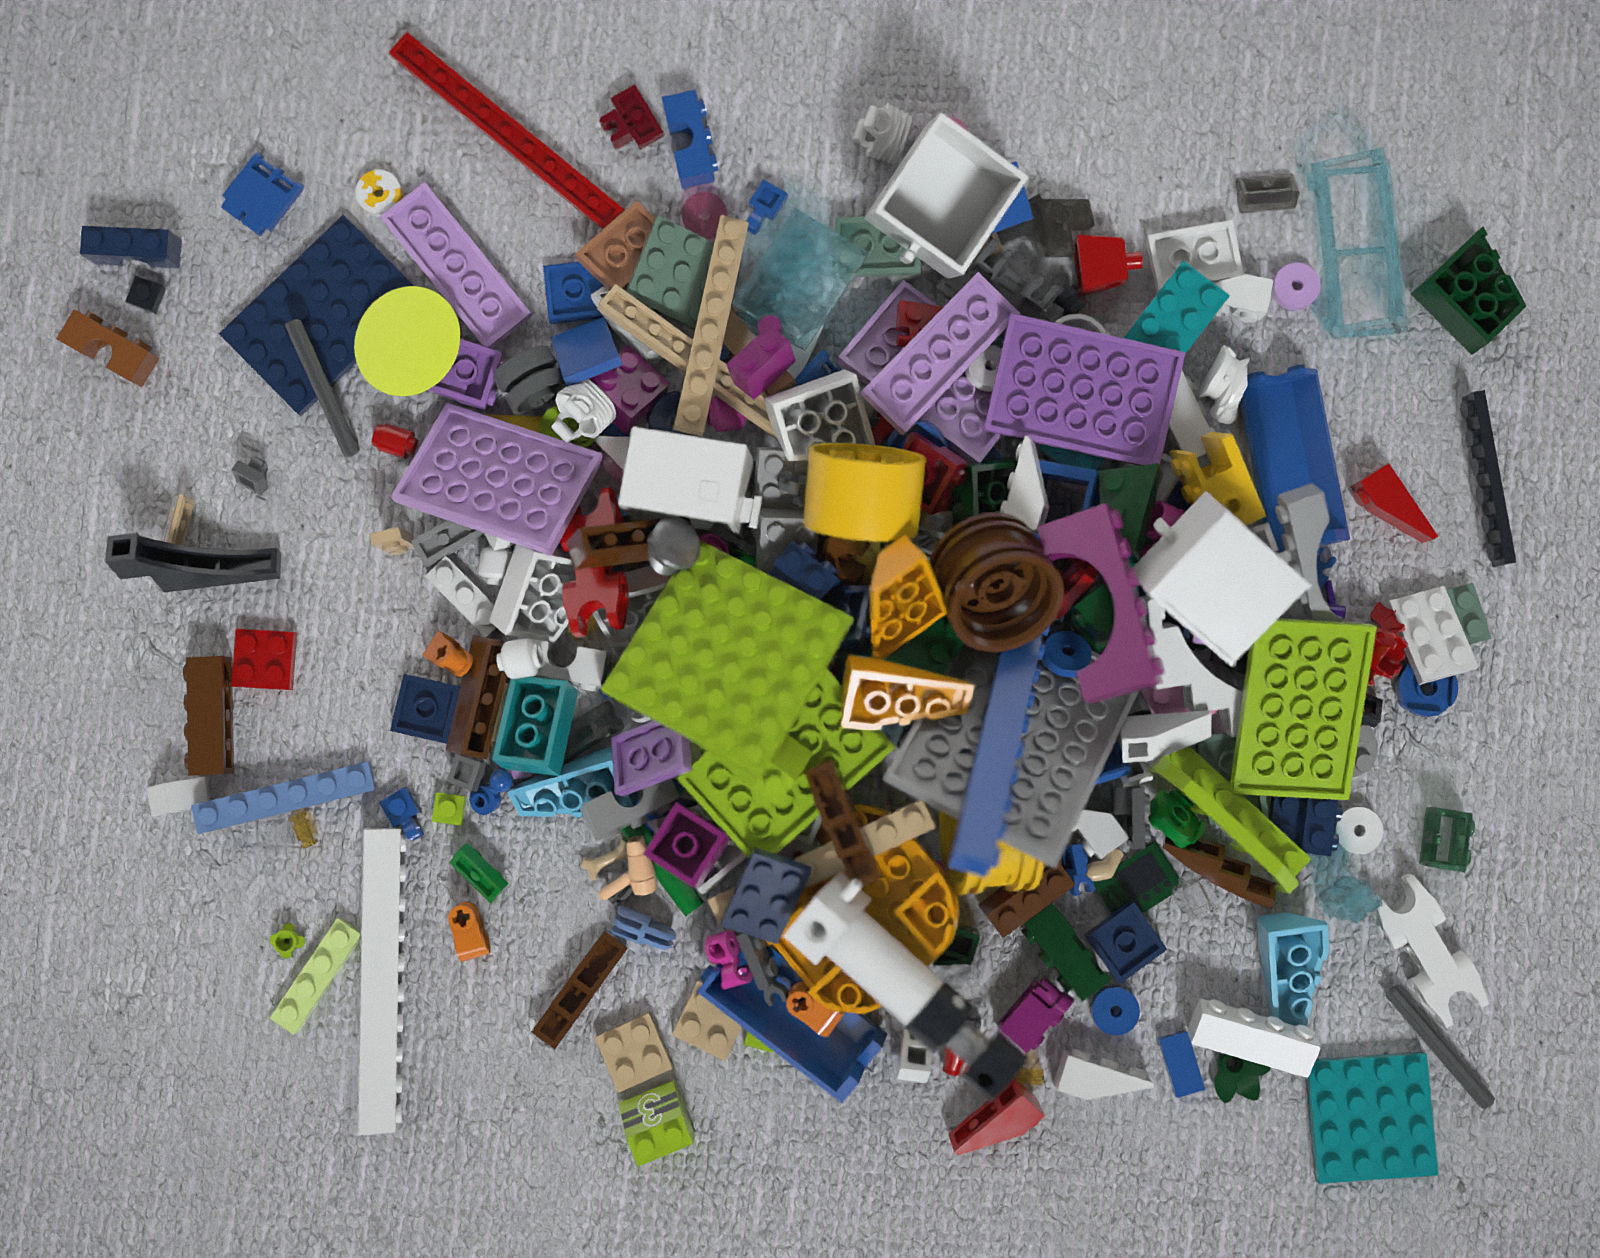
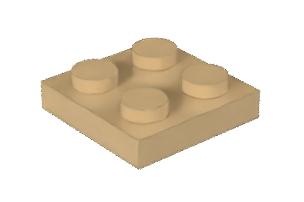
(706, 1026)
(634, 1052)

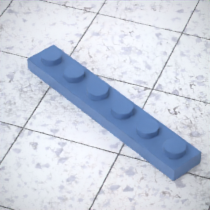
(283, 797)

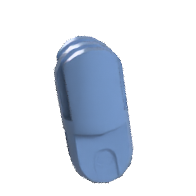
(642, 929)

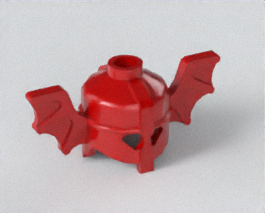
(1388, 645)

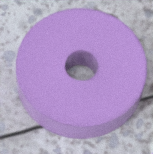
(1306, 279)

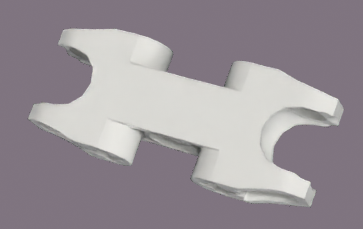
(1438, 970)

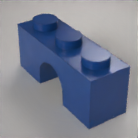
(685, 116)

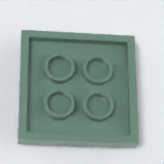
(672, 271)

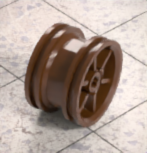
(1005, 576)

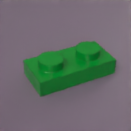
(479, 872)

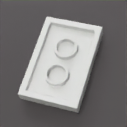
(1207, 248)
(1433, 635)

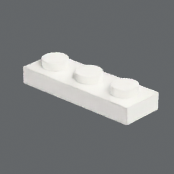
(463, 594)

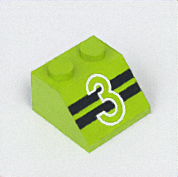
(656, 1123)

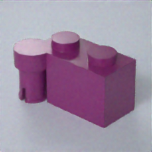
(762, 359)
(1034, 1014)

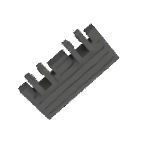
(1008, 286)

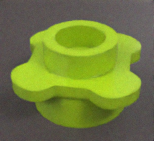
(286, 949)

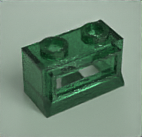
(1459, 852)

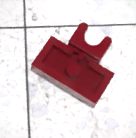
(631, 119)

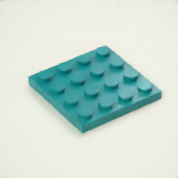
(1371, 1118)

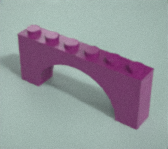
(1129, 657)

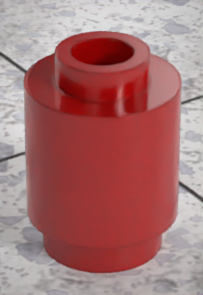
(394, 440)

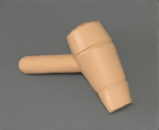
(639, 874)

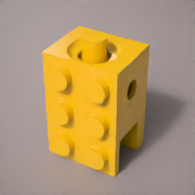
(1223, 479)

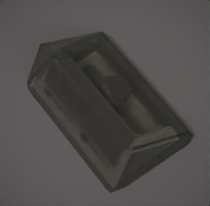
(1267, 193)

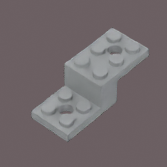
(779, 518)

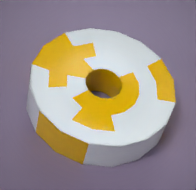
(373, 182)

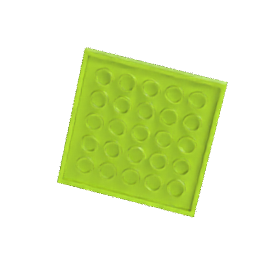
(728, 658)

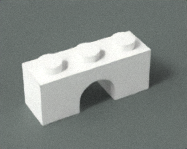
(587, 669)

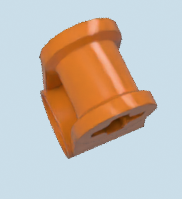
(448, 654)
(468, 936)
(812, 1013)

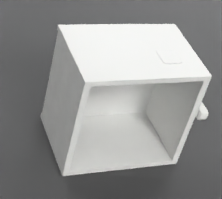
(945, 197)
(690, 479)
(1218, 578)

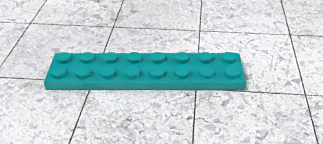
(1169, 321)

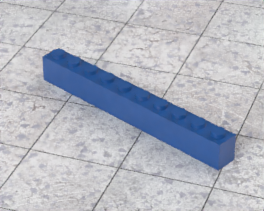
(995, 757)

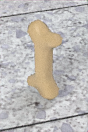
(594, 865)

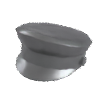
(673, 546)

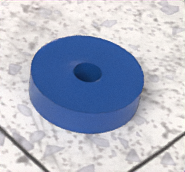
(1072, 644)
(1124, 1020)

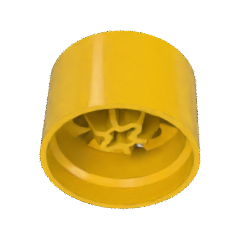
(863, 491)

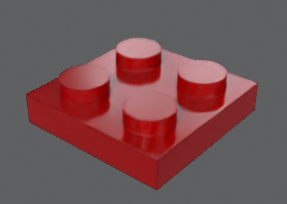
(264, 659)

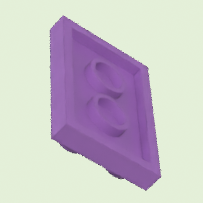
(648, 757)

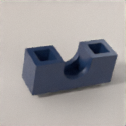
(117, 244)

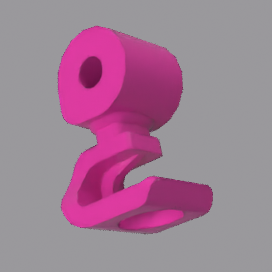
(724, 949)

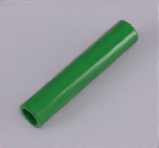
(680, 892)

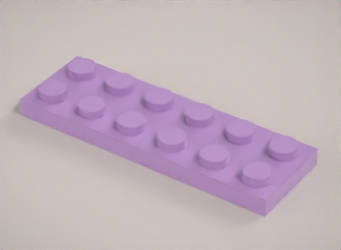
(456, 266)
(939, 354)

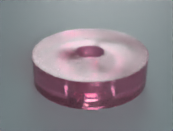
(701, 203)
(612, 467)

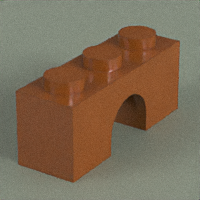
(88, 336)

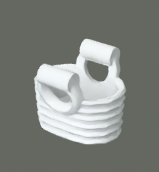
(890, 132)
(587, 406)

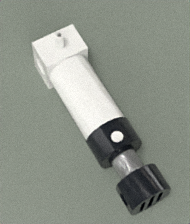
(901, 983)

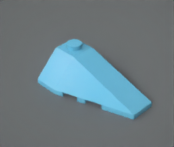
(565, 794)
(1291, 961)

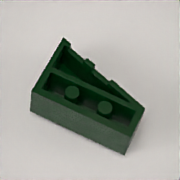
(1065, 953)

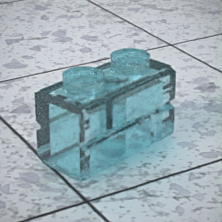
(1349, 899)

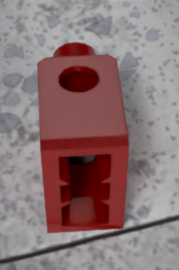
(1102, 263)

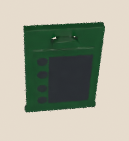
(1143, 878)

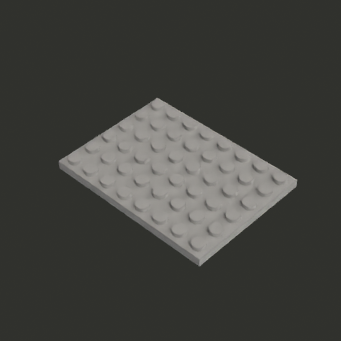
(1058, 764)

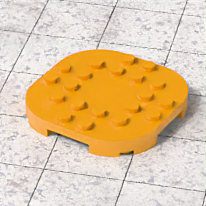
(910, 902)

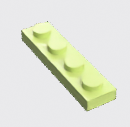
(316, 976)

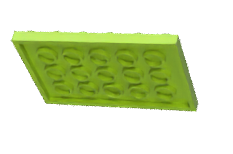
(1302, 709)
(754, 819)

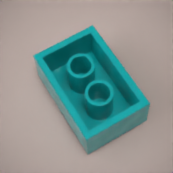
(535, 725)

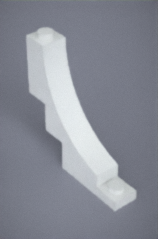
(1200, 687)

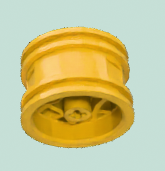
(1014, 871)

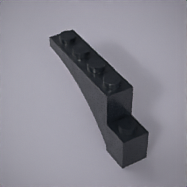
(188, 567)

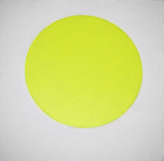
(407, 341)

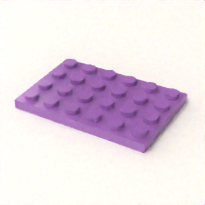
(1084, 391)

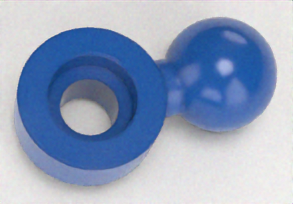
(500, 781)

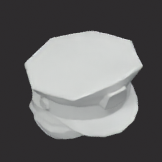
(1225, 384)

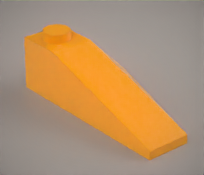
(891, 693)

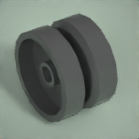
(530, 379)

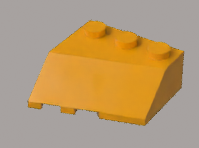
(902, 597)

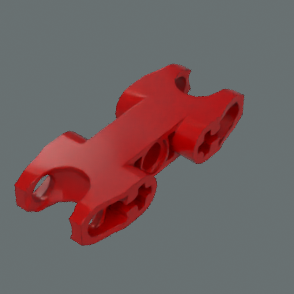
(595, 586)

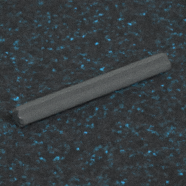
(322, 388)
(1440, 1047)

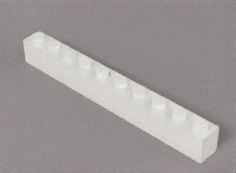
(379, 981)

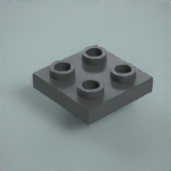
(1134, 804)

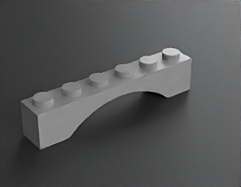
(1304, 521)

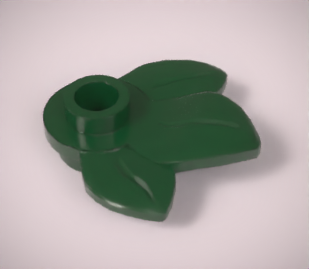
(1239, 1078)

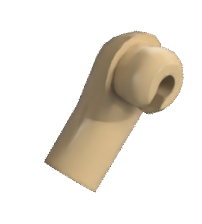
(1105, 868)

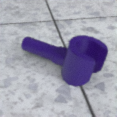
(1339, 610)

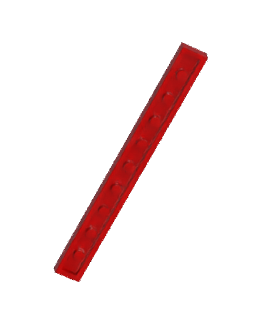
(505, 131)

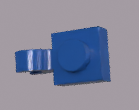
(765, 203)
(401, 810)
(1074, 862)

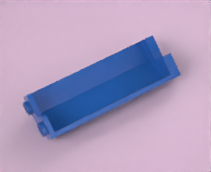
(1291, 445)
(830, 1061)

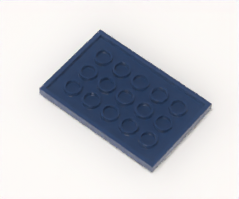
(329, 293)

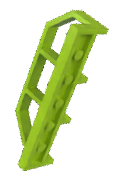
(1234, 814)

